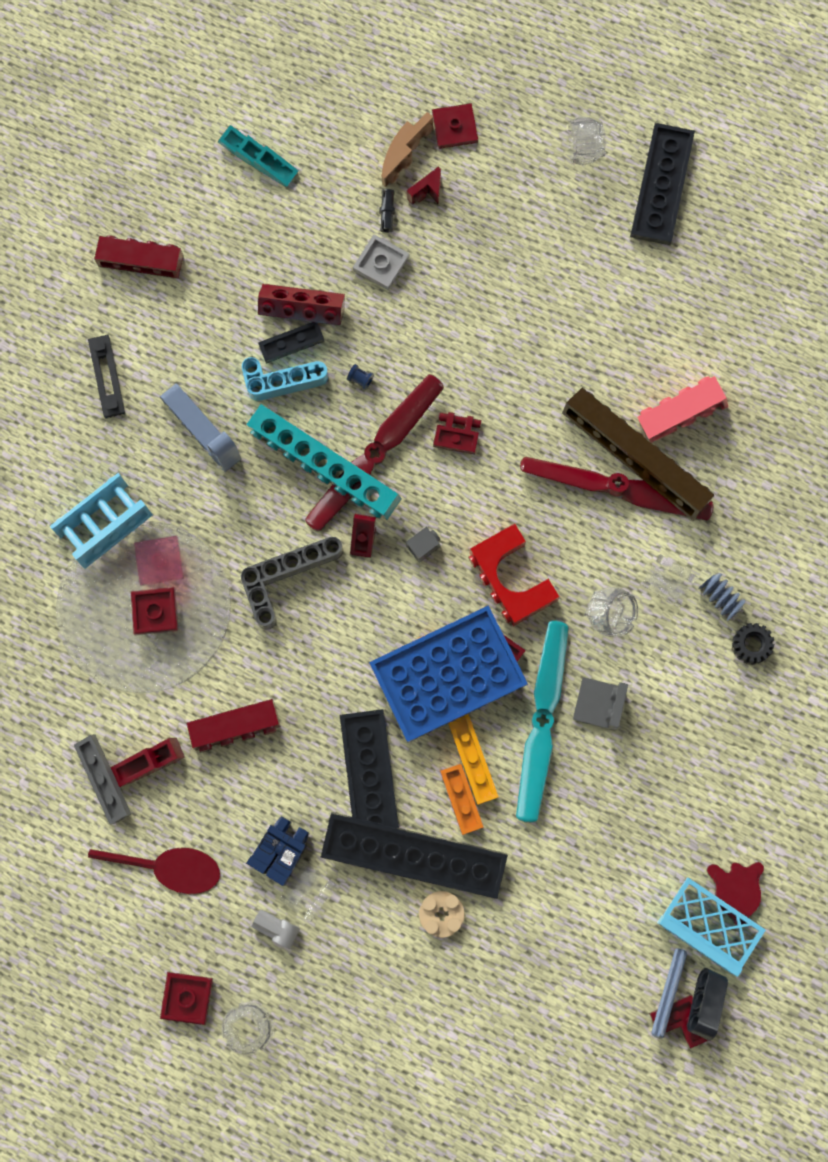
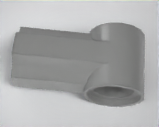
(279, 930)

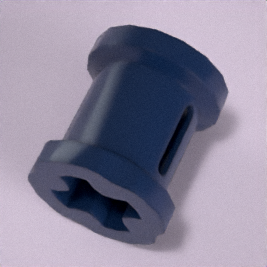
(360, 377)

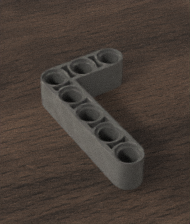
(284, 572)

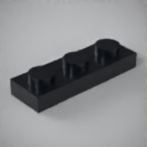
(291, 342)

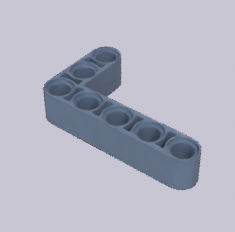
(218, 444)

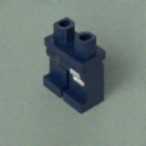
(279, 843)

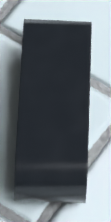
(707, 1004)

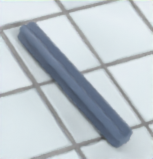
(669, 993)

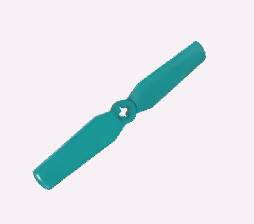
(539, 742)

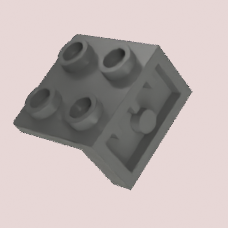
(600, 703)

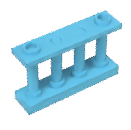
(110, 535)

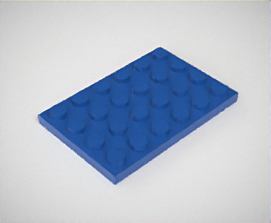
(448, 673)

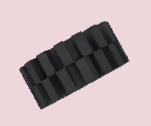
(759, 632)

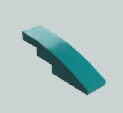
(257, 156)

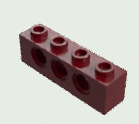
(301, 304)

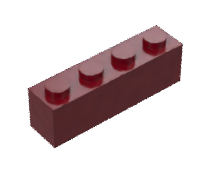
(139, 256)
(232, 725)

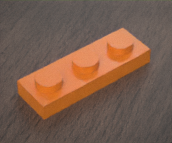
(461, 799)

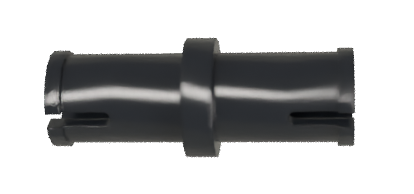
(387, 210)

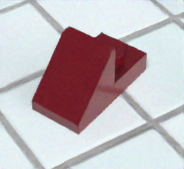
(429, 184)
(363, 535)

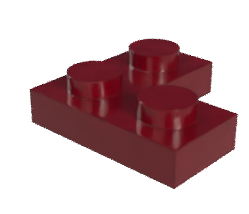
(679, 1018)

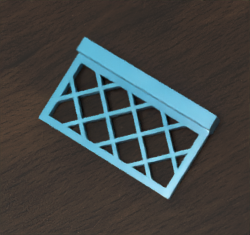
(698, 942)

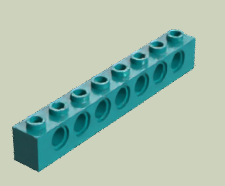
(265, 418)

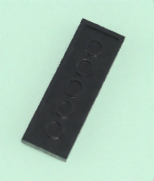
(662, 184)
(369, 767)

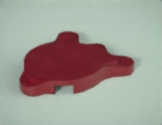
(738, 887)

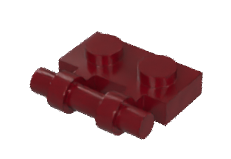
(457, 439)

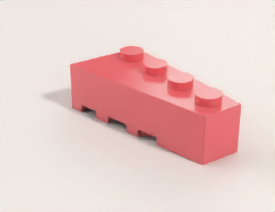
(683, 408)

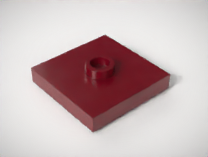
(455, 126)
(154, 611)
(186, 998)

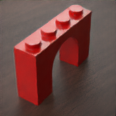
(516, 605)

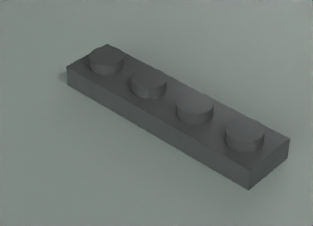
(102, 779)

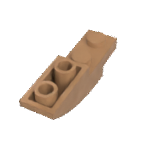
(400, 150)

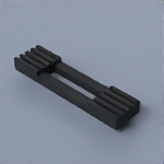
(111, 404)

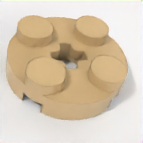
(433, 924)

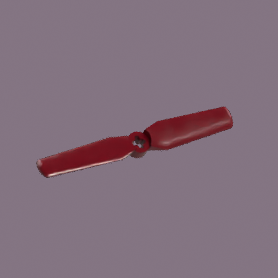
(389, 435)
(633, 491)

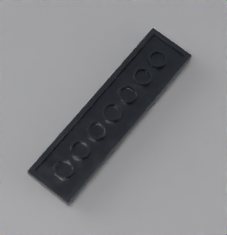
(414, 855)

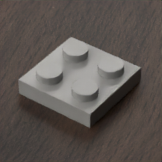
(381, 262)

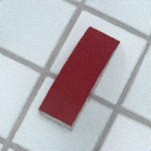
(147, 761)

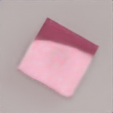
(158, 560)

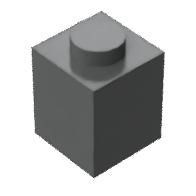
(423, 544)

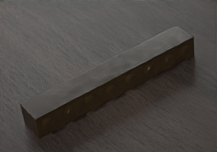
(638, 454)

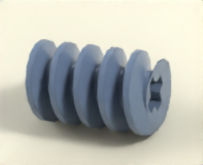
(722, 595)

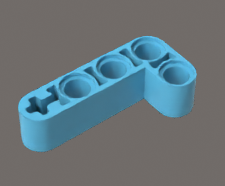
(286, 376)

